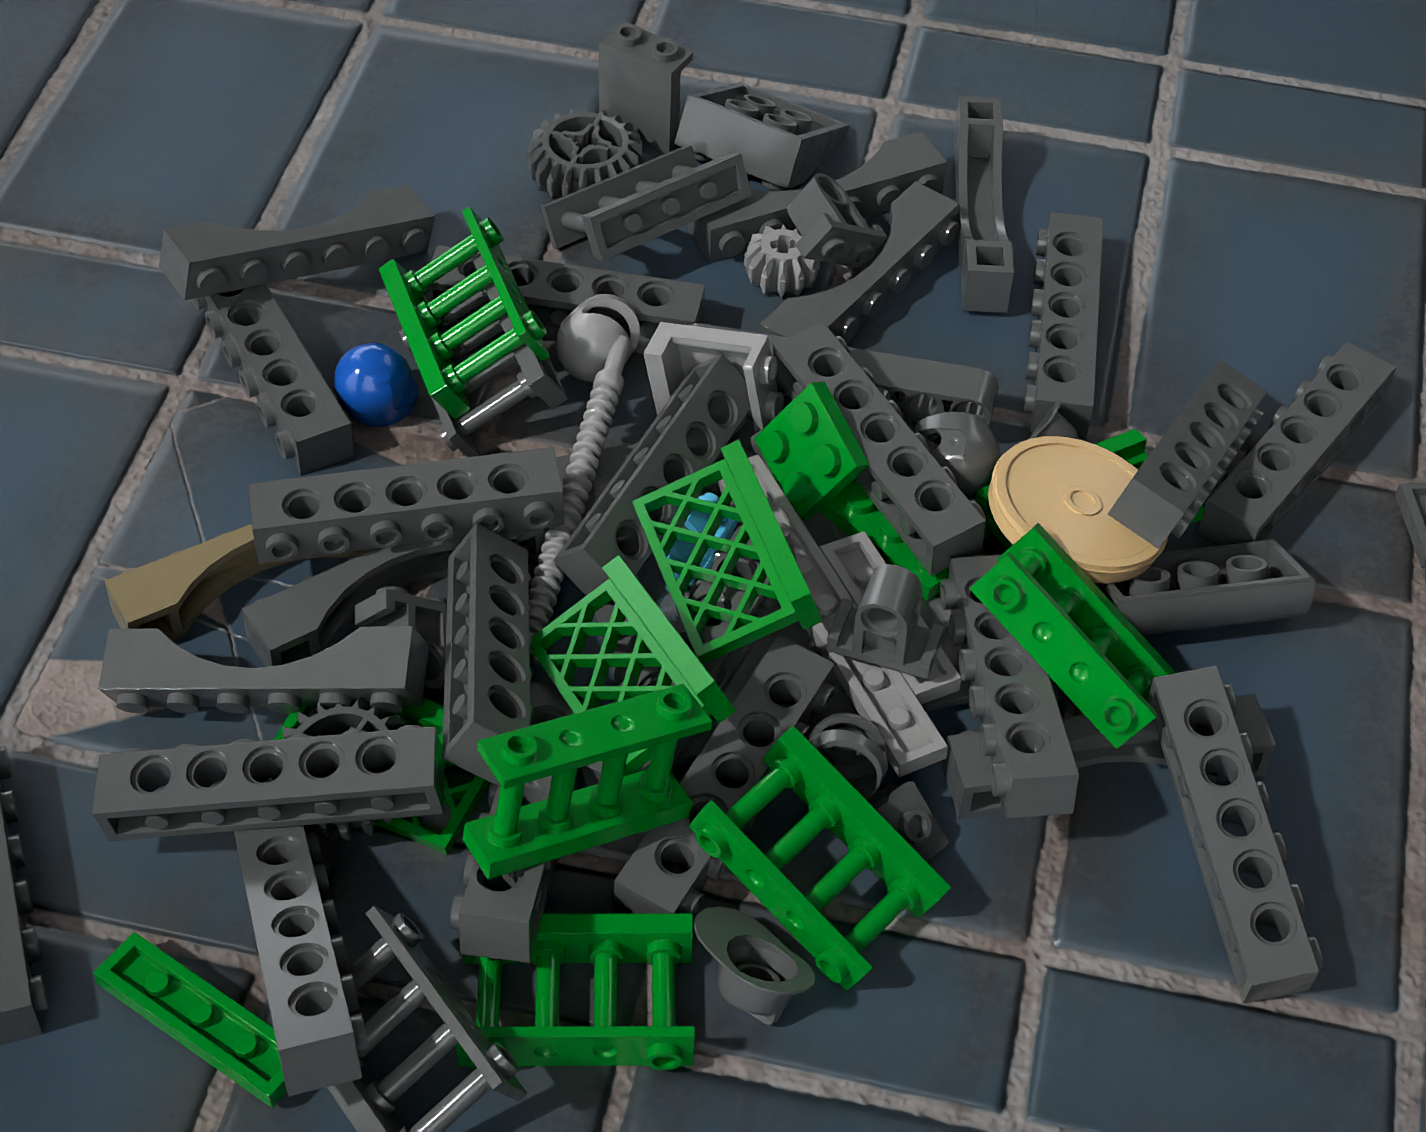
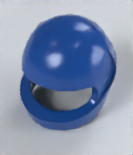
(375, 384)

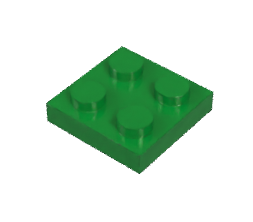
(811, 450)

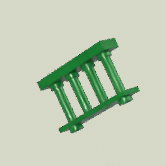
(419, 317)
(1074, 634)
(595, 814)
(870, 844)
(605, 943)

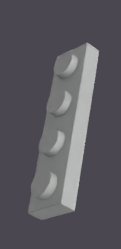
(854, 563)

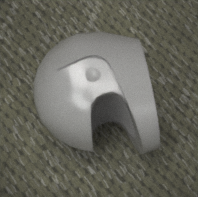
(588, 337)

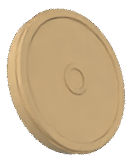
(1069, 492)

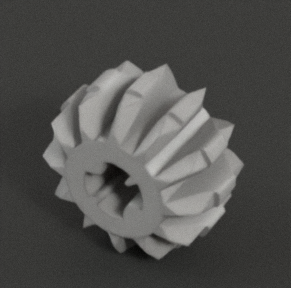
(777, 264)

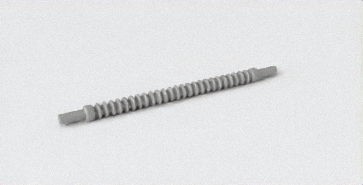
(576, 485)

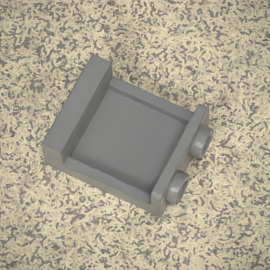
(680, 347)

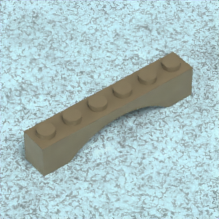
(182, 585)

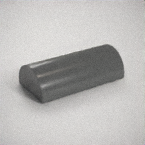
(1214, 588)

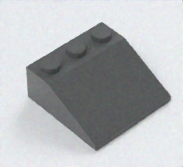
(774, 136)

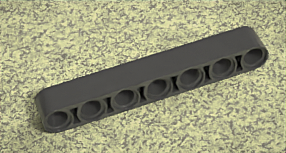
(918, 384)

